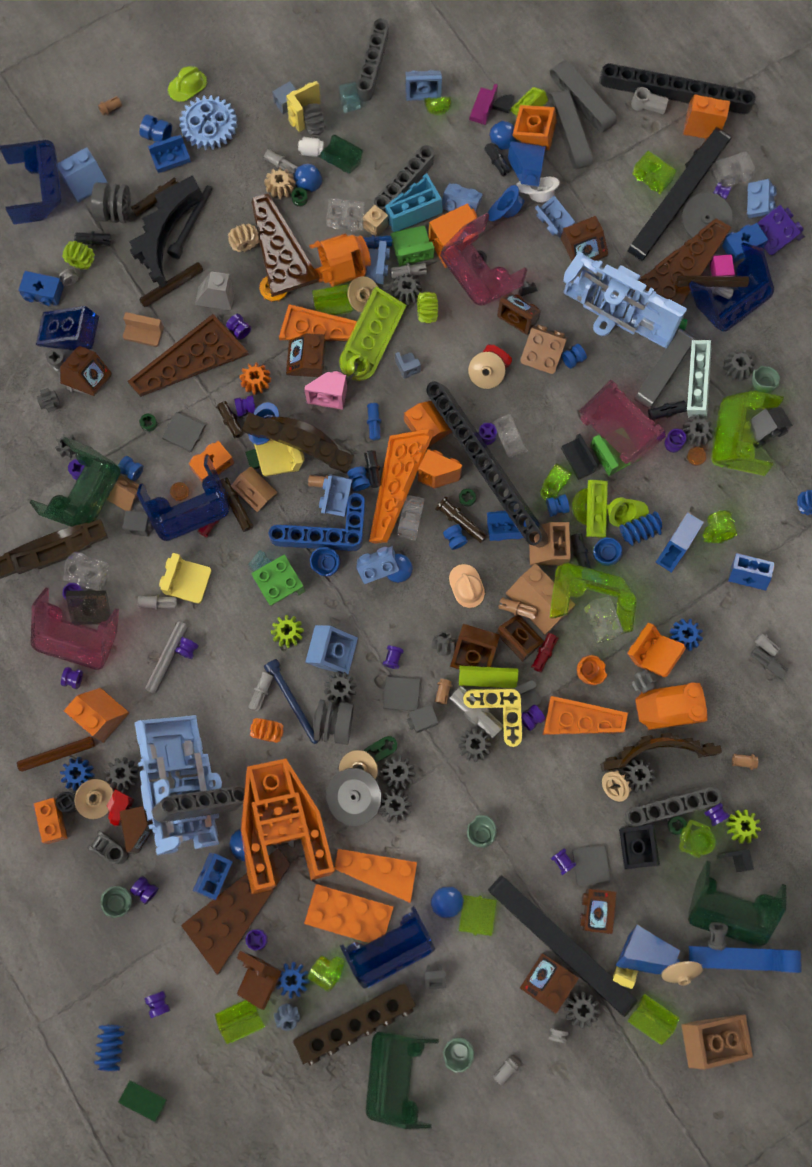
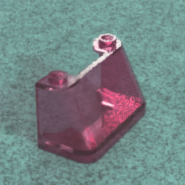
(621, 423)

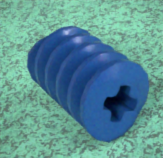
(641, 528)
(109, 1047)

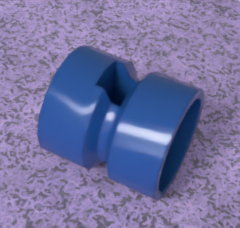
(155, 129)

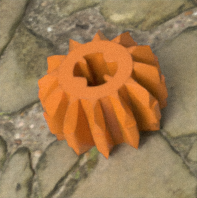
(255, 384)
(266, 730)

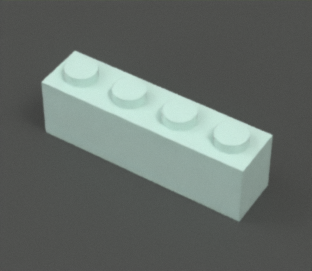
(699, 378)

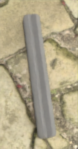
(166, 657)

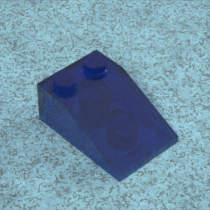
(68, 328)

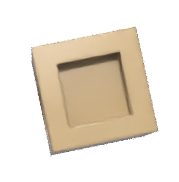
(375, 221)

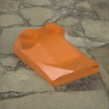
(672, 706)

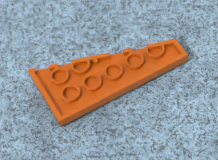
(400, 467)

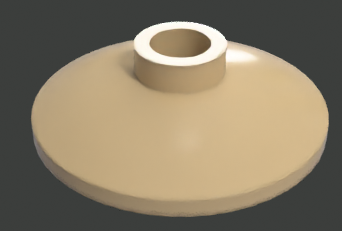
(360, 285)
(488, 361)
(362, 758)
(98, 807)
(682, 972)

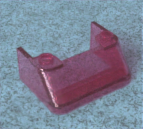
(472, 271)
(67, 641)

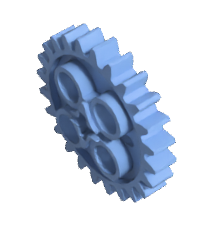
(208, 122)

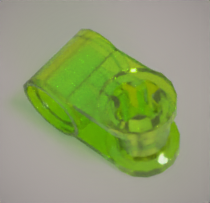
(555, 480)

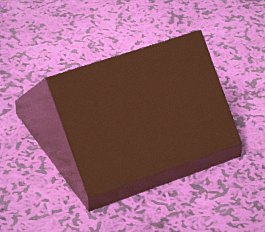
(519, 637)

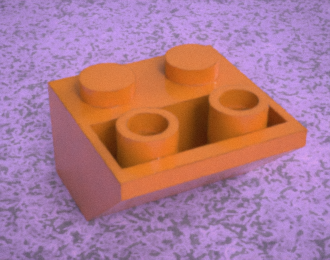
(438, 470)

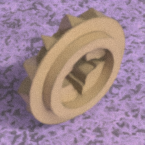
(616, 793)

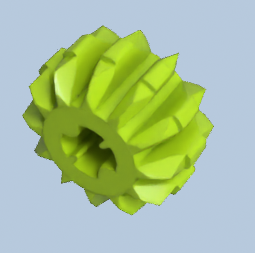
(78, 255)
(427, 307)
(280, 630)
(736, 826)

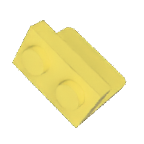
(298, 99)
(278, 458)
(185, 579)

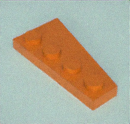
(303, 321)
(576, 717)
(381, 872)

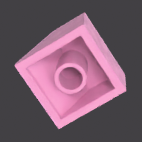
(327, 390)

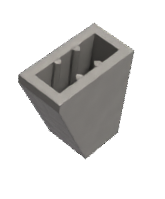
(216, 291)

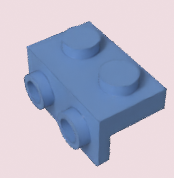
(457, 196)
(760, 198)
(555, 216)
(378, 263)
(336, 495)
(377, 564)

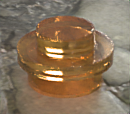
(696, 456)
(179, 491)

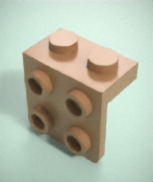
(543, 349)

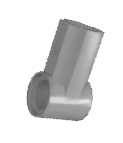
(645, 100)

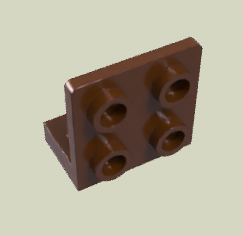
(258, 980)

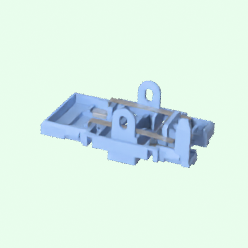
(650, 314)
(171, 747)

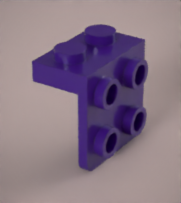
(780, 229)

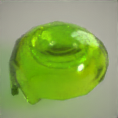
(438, 106)

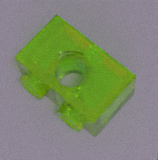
(650, 164)

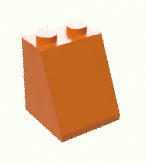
(705, 115)
(447, 225)
(96, 713)

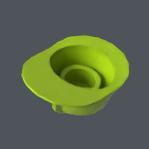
(187, 84)
(626, 510)

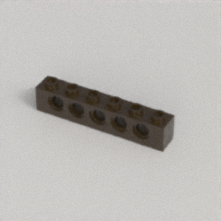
(310, 1055)

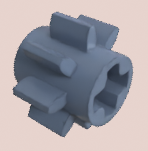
(287, 1017)

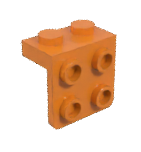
(655, 651)

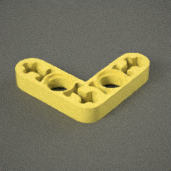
(507, 708)

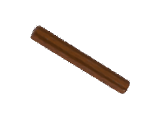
(55, 754)

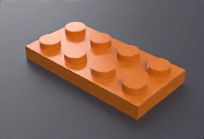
(348, 914)

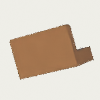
(142, 329)
(253, 488)
(124, 493)

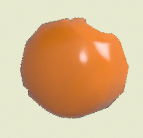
(591, 670)

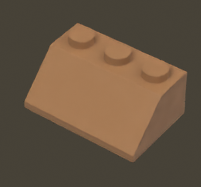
(536, 590)

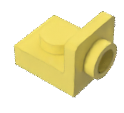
(625, 977)

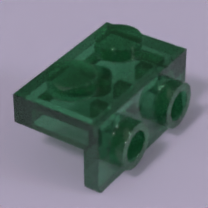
(342, 154)

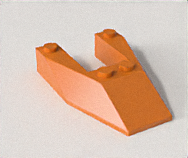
(278, 812)

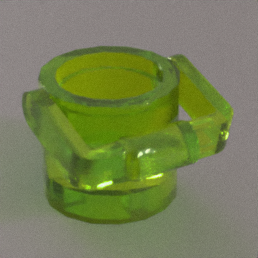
(720, 527)
(697, 841)
(326, 972)

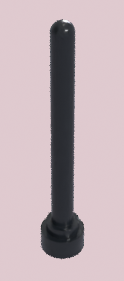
(175, 249)

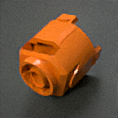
(342, 259)

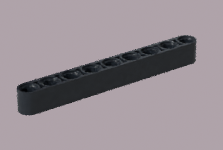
(674, 87)
(679, 194)
(562, 946)

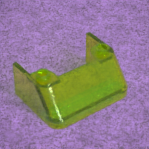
(728, 447)
(574, 579)

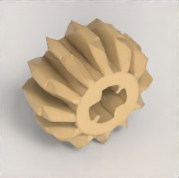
(279, 183)
(243, 237)

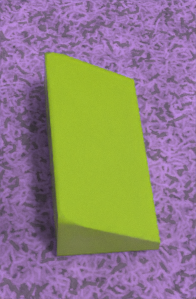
(533, 97)

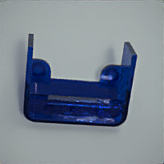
(42, 159)
(726, 312)
(191, 514)
(389, 952)

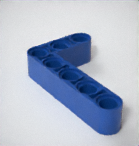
(325, 533)
(747, 959)

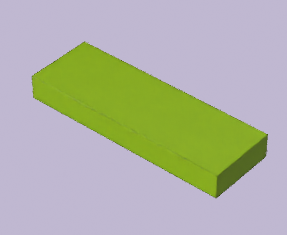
(596, 508)
(488, 677)

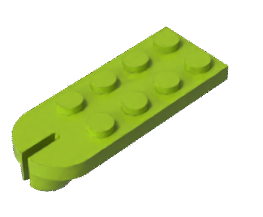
(371, 335)

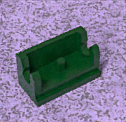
(142, 1101)

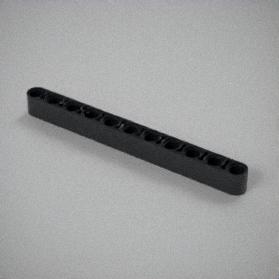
(493, 467)

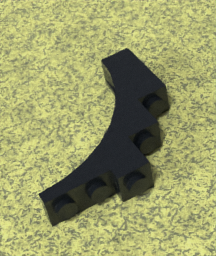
(158, 225)

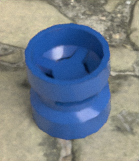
(574, 356)
(130, 468)
(359, 480)
(557, 505)
(455, 537)

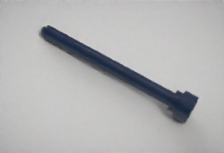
(273, 669)

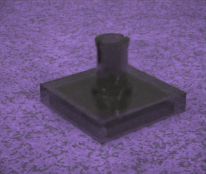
(88, 606)

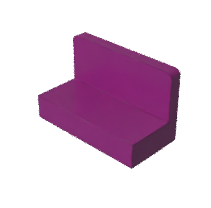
(483, 105)

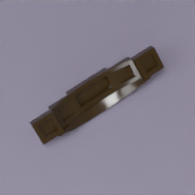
(299, 436)
(51, 548)
(665, 740)

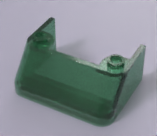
(88, 492)
(745, 919)
(390, 1079)

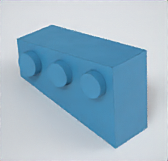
(415, 205)

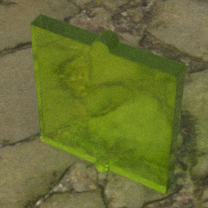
(477, 915)

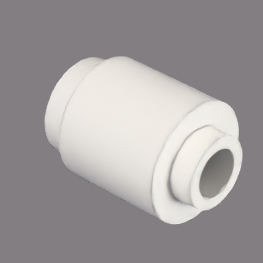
(310, 146)

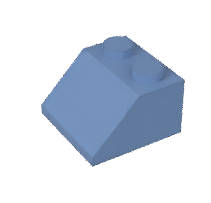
(423, 84)
(81, 173)
(331, 649)

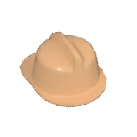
(466, 586)

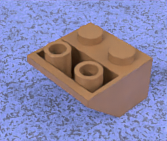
(557, 548)

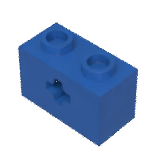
(748, 234)
(41, 288)
(751, 571)
(212, 876)

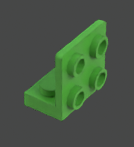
(412, 245)
(607, 455)
(277, 580)

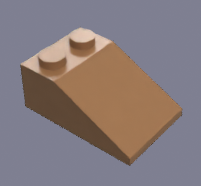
(716, 1041)

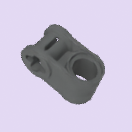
(105, 846)

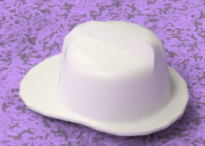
(542, 193)

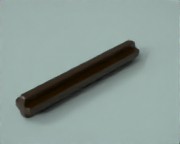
(713, 281)
(172, 284)

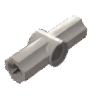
(478, 716)

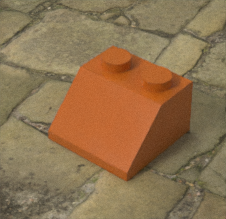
(535, 125)
(426, 416)

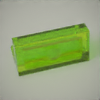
(332, 300)
(653, 1020)
(238, 1021)

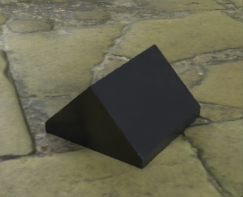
(639, 847)

